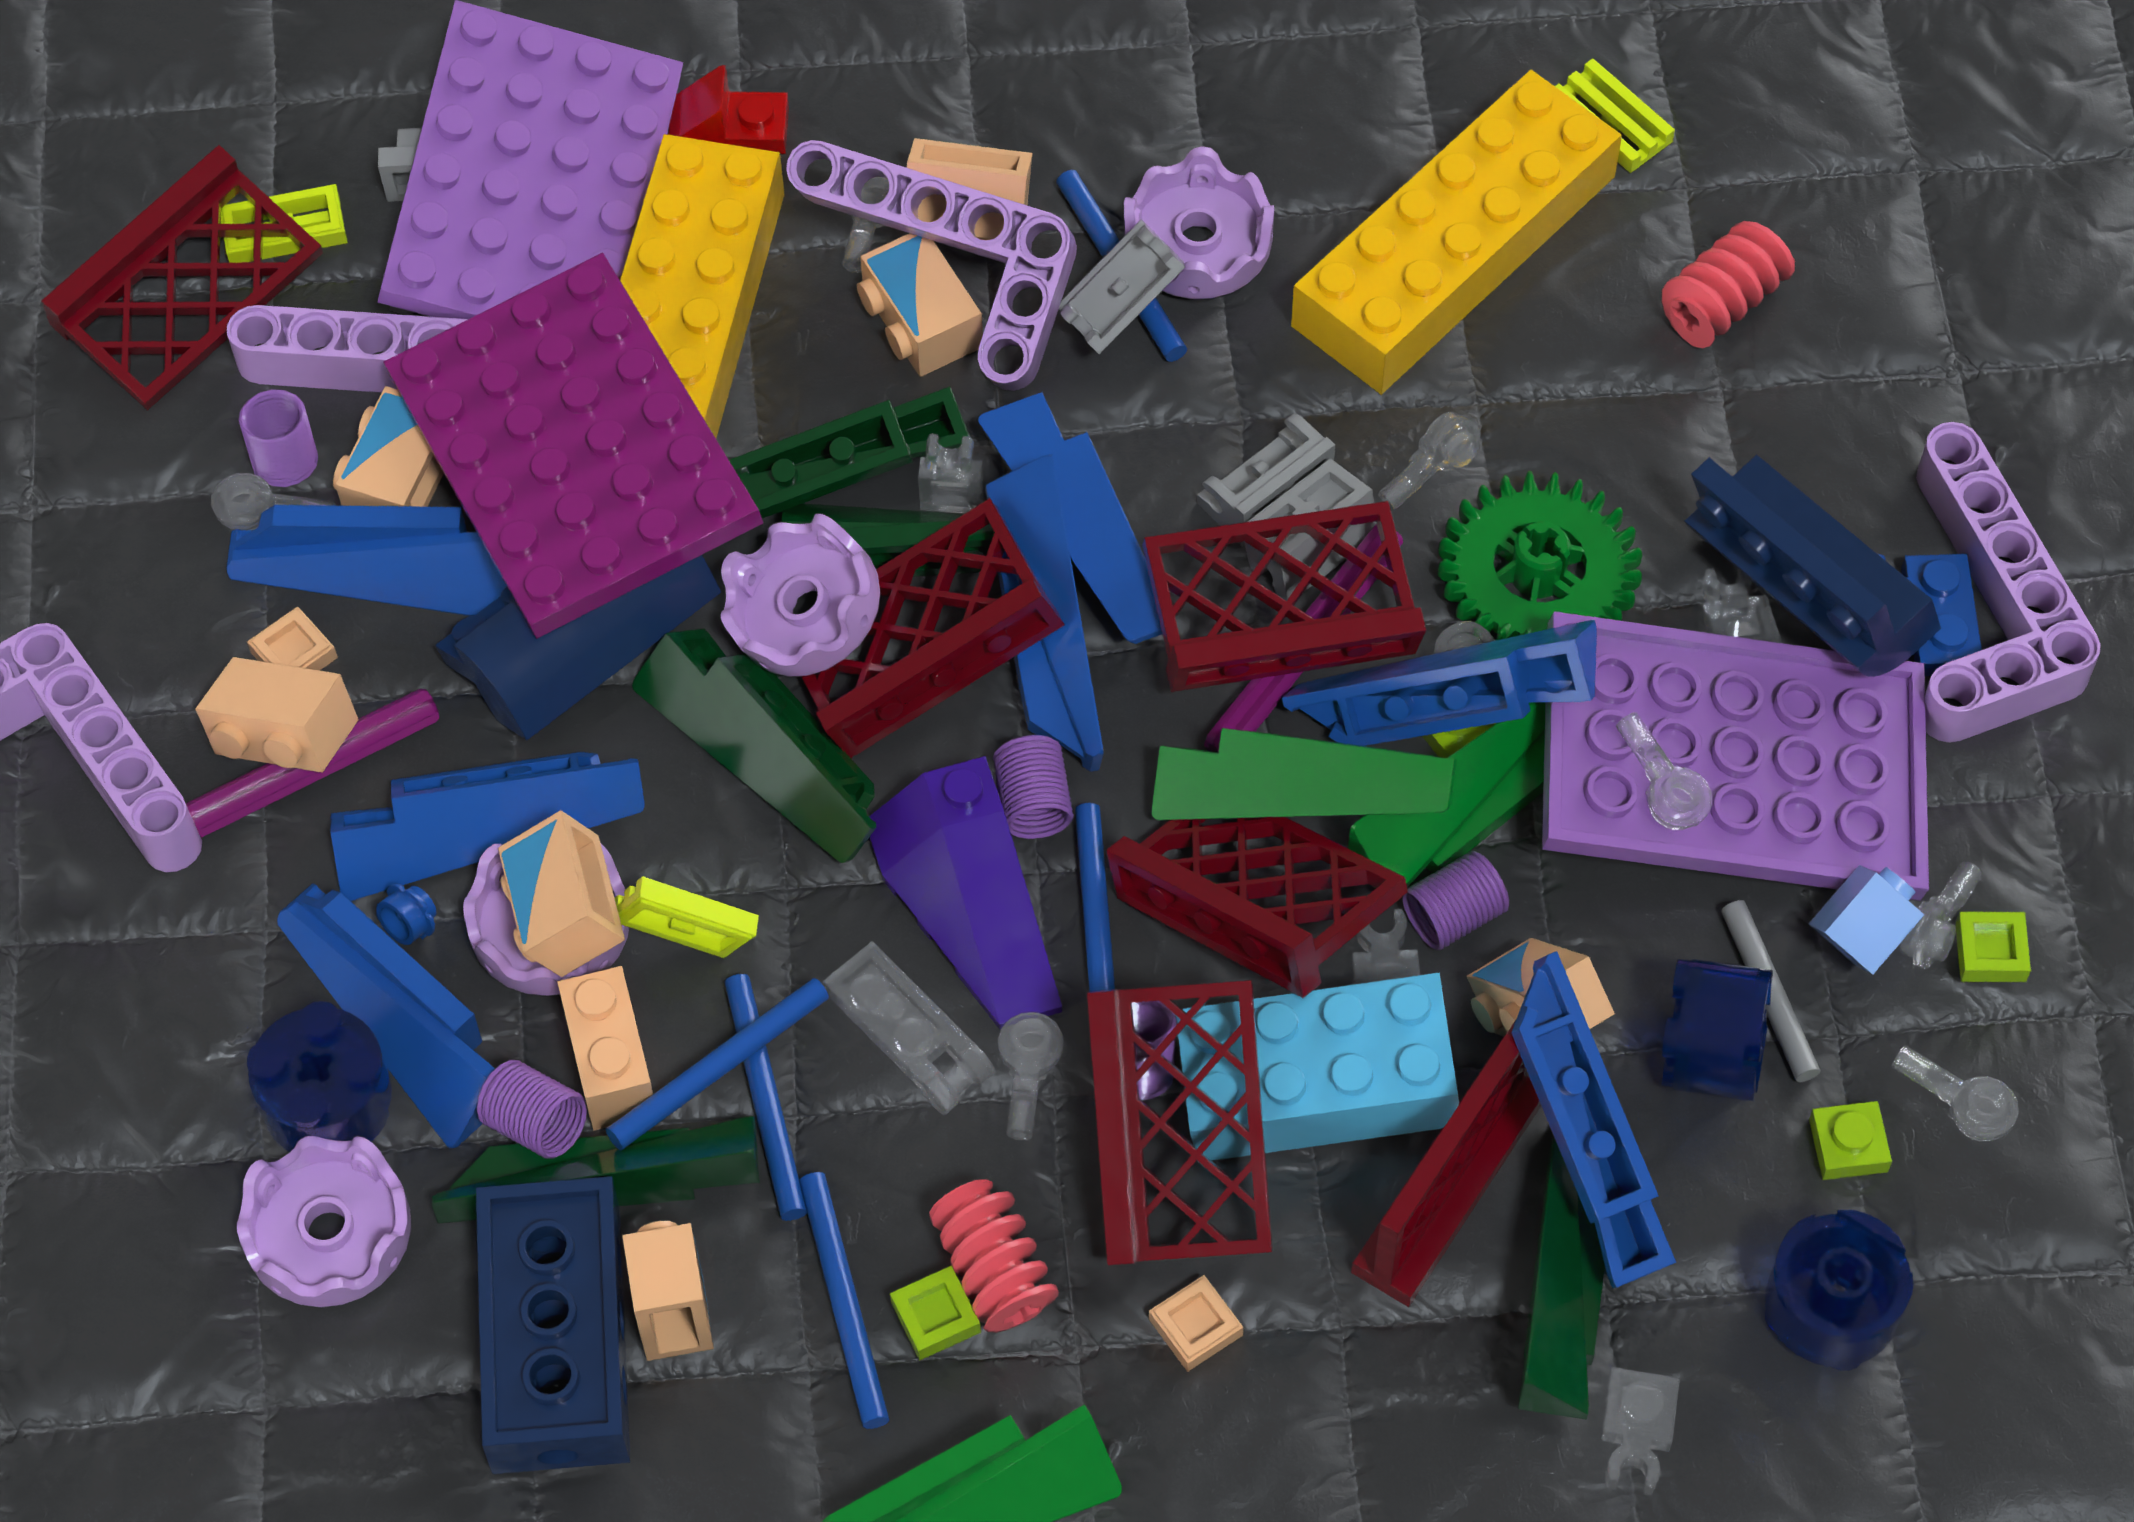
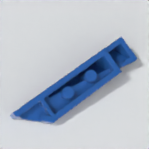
(1094, 521)
(370, 554)
(1055, 670)
(1453, 687)
(457, 814)
(416, 1020)
(1589, 1125)

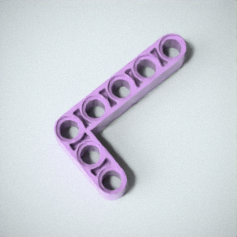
(957, 229)
(347, 339)
(2008, 590)
(50, 678)

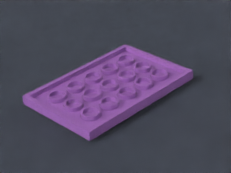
(524, 162)
(1795, 743)

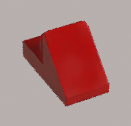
(729, 117)

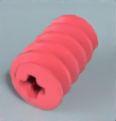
(1726, 282)
(990, 1257)

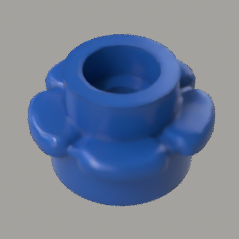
(407, 913)

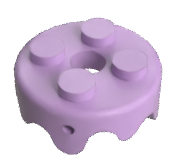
(1209, 196)
(768, 583)
(492, 924)
(315, 1180)

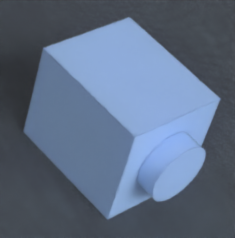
(1868, 917)

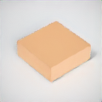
(294, 643)
(1195, 1323)

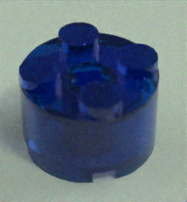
(1717, 1029)
(314, 1049)
(1832, 1324)

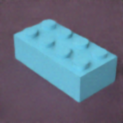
(1329, 1066)

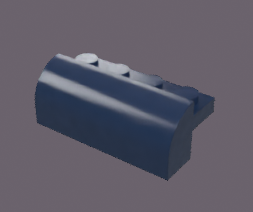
(1812, 565)
(539, 679)

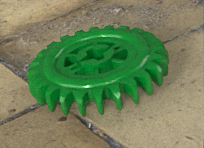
(1539, 538)

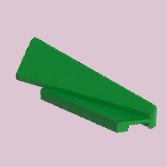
(1296, 777)
(1492, 783)
(1000, 1478)

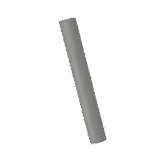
(1780, 1009)

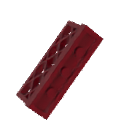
(138, 252)
(1290, 646)
(937, 661)
(1223, 915)
(1121, 1128)
(1450, 1177)

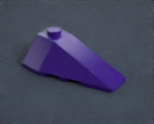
(958, 872)

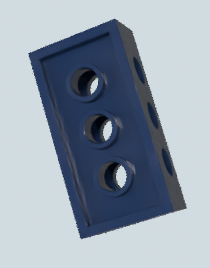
(586, 1352)

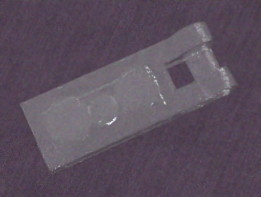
(907, 1026)

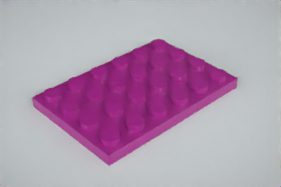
(572, 444)

